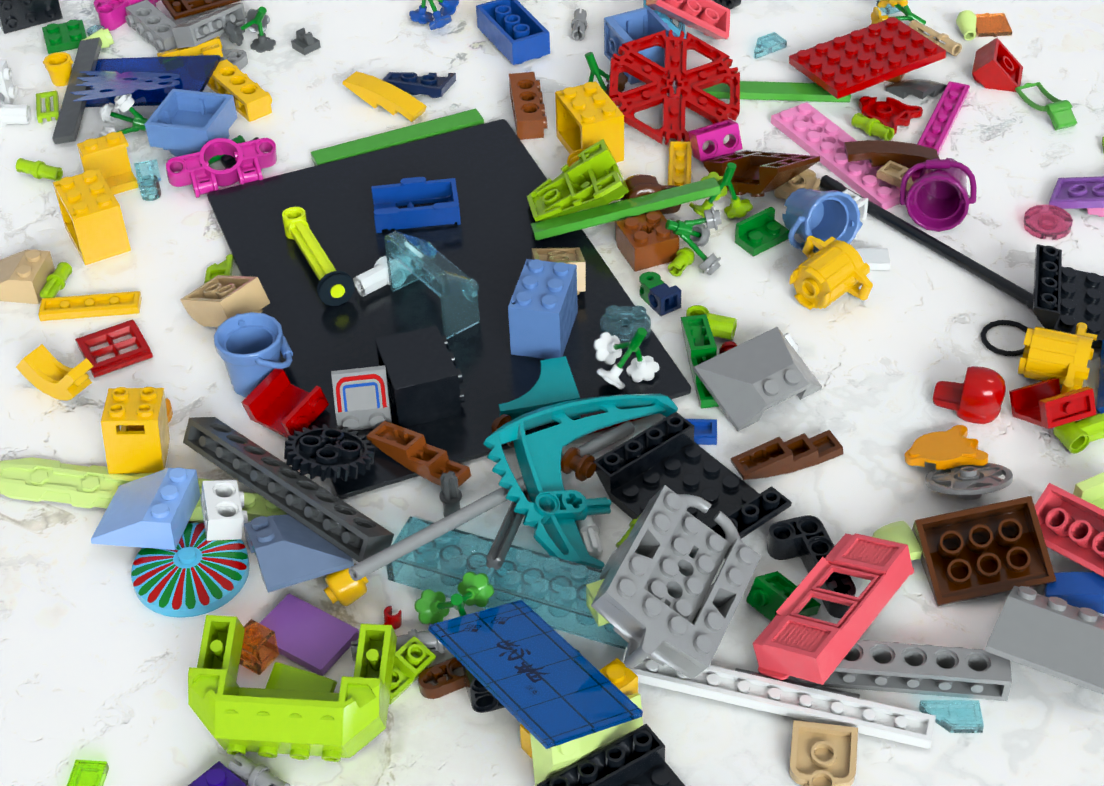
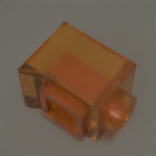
(258, 647)

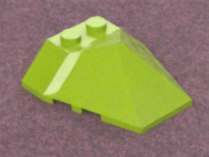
(584, 185)

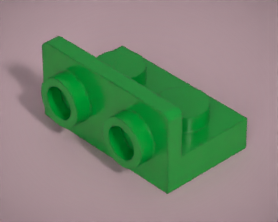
(760, 232)
(771, 592)

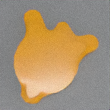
(946, 450)

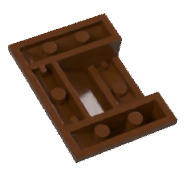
(184, 8)
(761, 171)

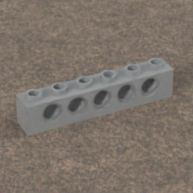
(923, 670)

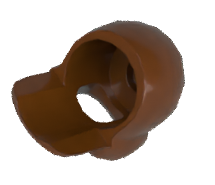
(644, 185)

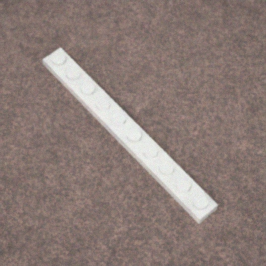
(794, 701)

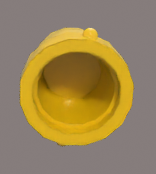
(59, 67)

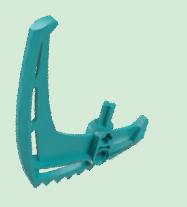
(539, 458)

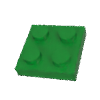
(64, 36)

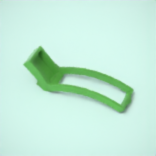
(1059, 111)

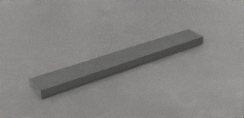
(72, 112)

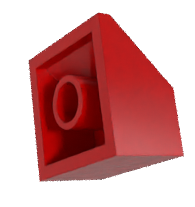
(997, 67)

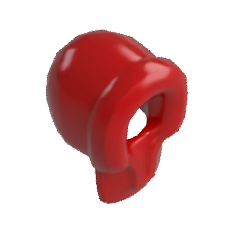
(976, 399)

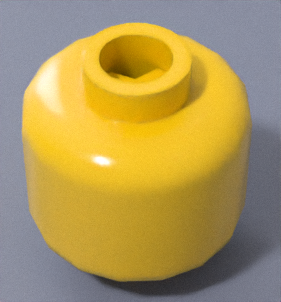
(344, 588)

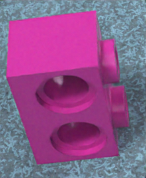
(715, 135)

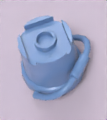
(821, 216)
(251, 349)

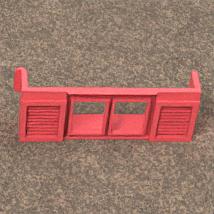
(815, 647)

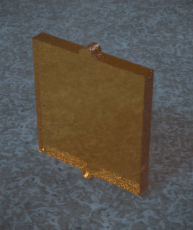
(992, 25)

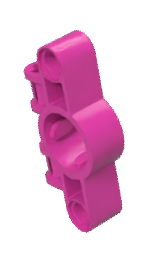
(113, 12)
(196, 171)

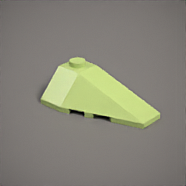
(557, 758)

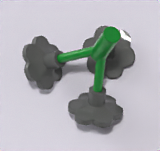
(256, 21)

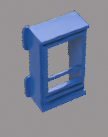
(412, 192)

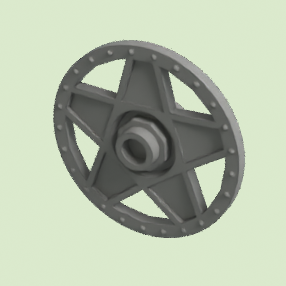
(969, 480)

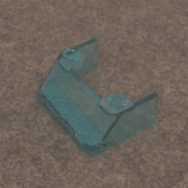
(417, 259)

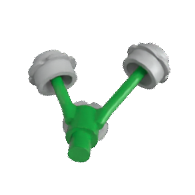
(696, 235)

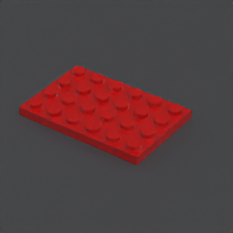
(866, 57)

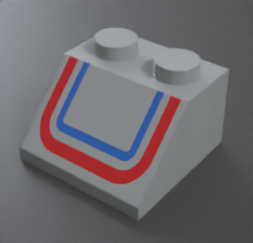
(361, 397)

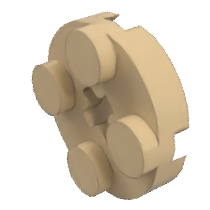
(806, 180)

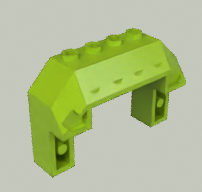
(291, 719)

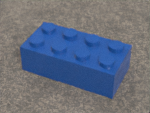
(513, 30)

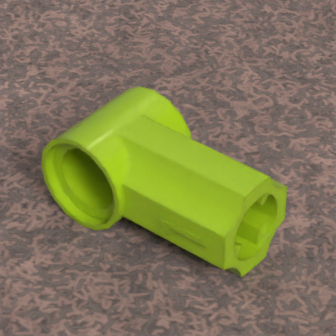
(720, 325)
(1080, 433)

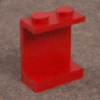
(282, 405)
(1047, 407)

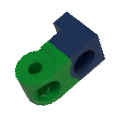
(658, 294)

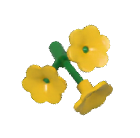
(899, 4)

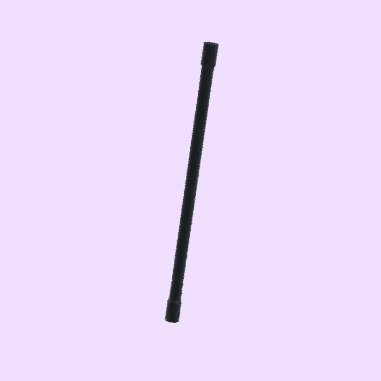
(828, 183)

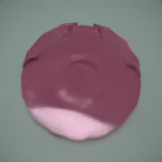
(1047, 221)

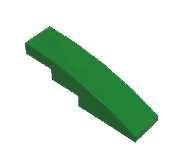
(700, 348)

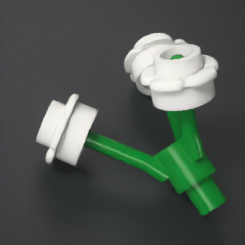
(111, 114)

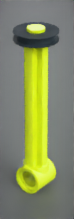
(334, 286)

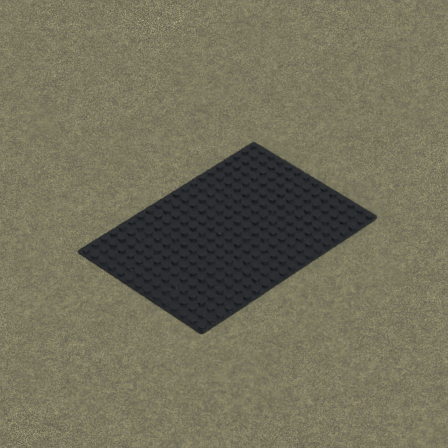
(490, 246)

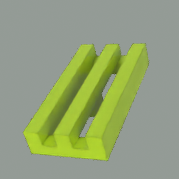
(48, 114)

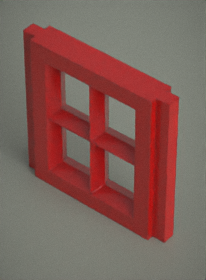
(108, 335)

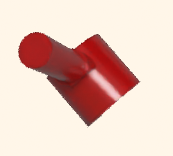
(394, 620)

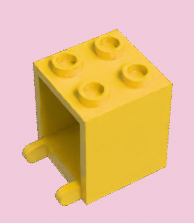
(135, 450)

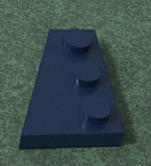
(425, 84)

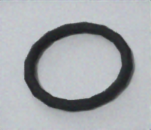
(993, 348)

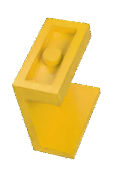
(111, 158)

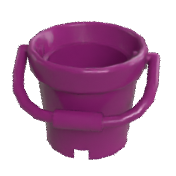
(939, 195)

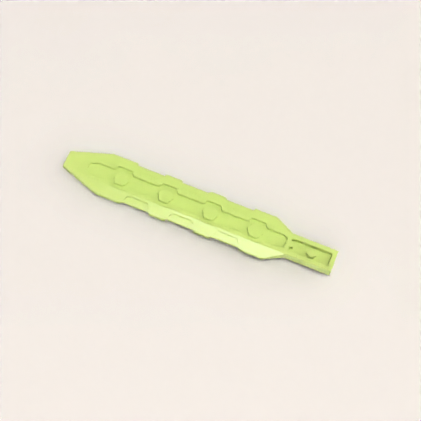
(91, 486)

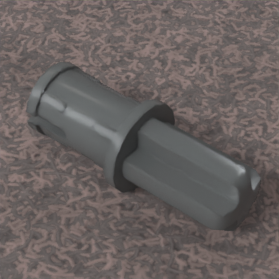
(450, 494)

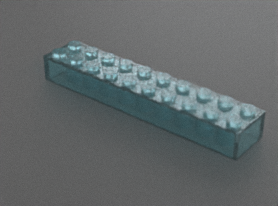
(544, 582)

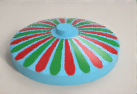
(193, 576)

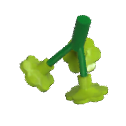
(737, 208)

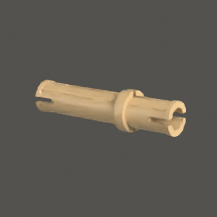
(951, 46)

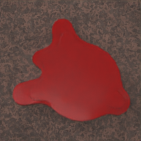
(889, 112)

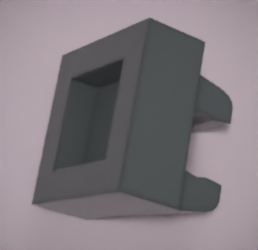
(305, 42)

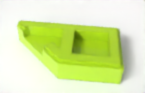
(224, 268)

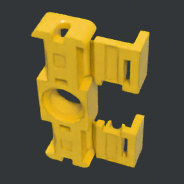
(210, 47)

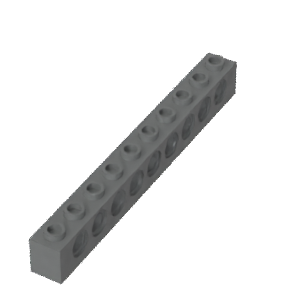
(287, 489)

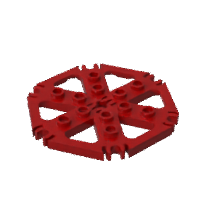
(660, 82)

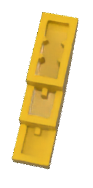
(382, 93)

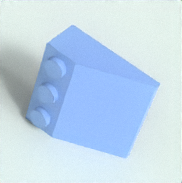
(150, 510)

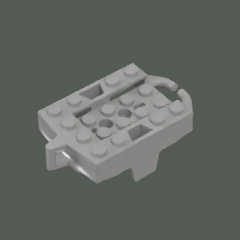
(667, 584)

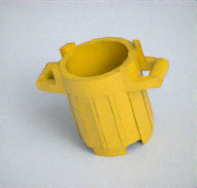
(829, 273)
(1057, 355)

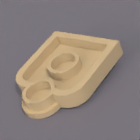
(823, 754)

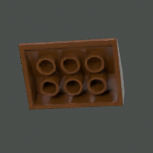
(983, 551)

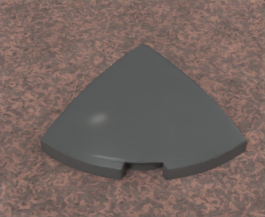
(916, 87)

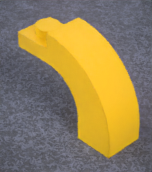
(52, 376)

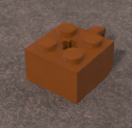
(646, 240)

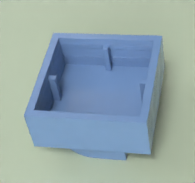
(190, 120)

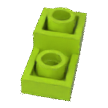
(408, 664)
(291, 678)

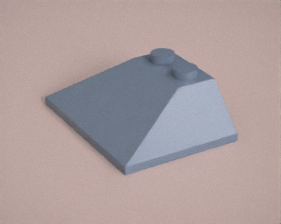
(291, 551)

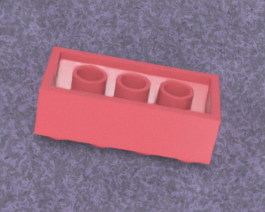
(701, 15)
(1072, 527)

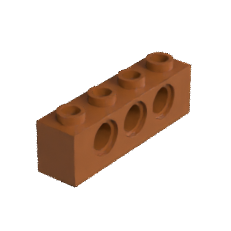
(527, 105)

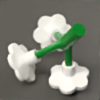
(609, 348)

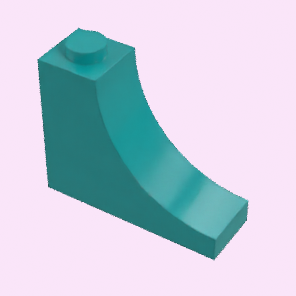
(553, 387)

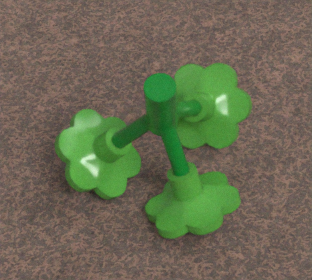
(474, 589)

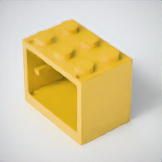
(588, 116)
(92, 216)

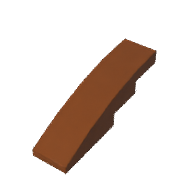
(413, 453)

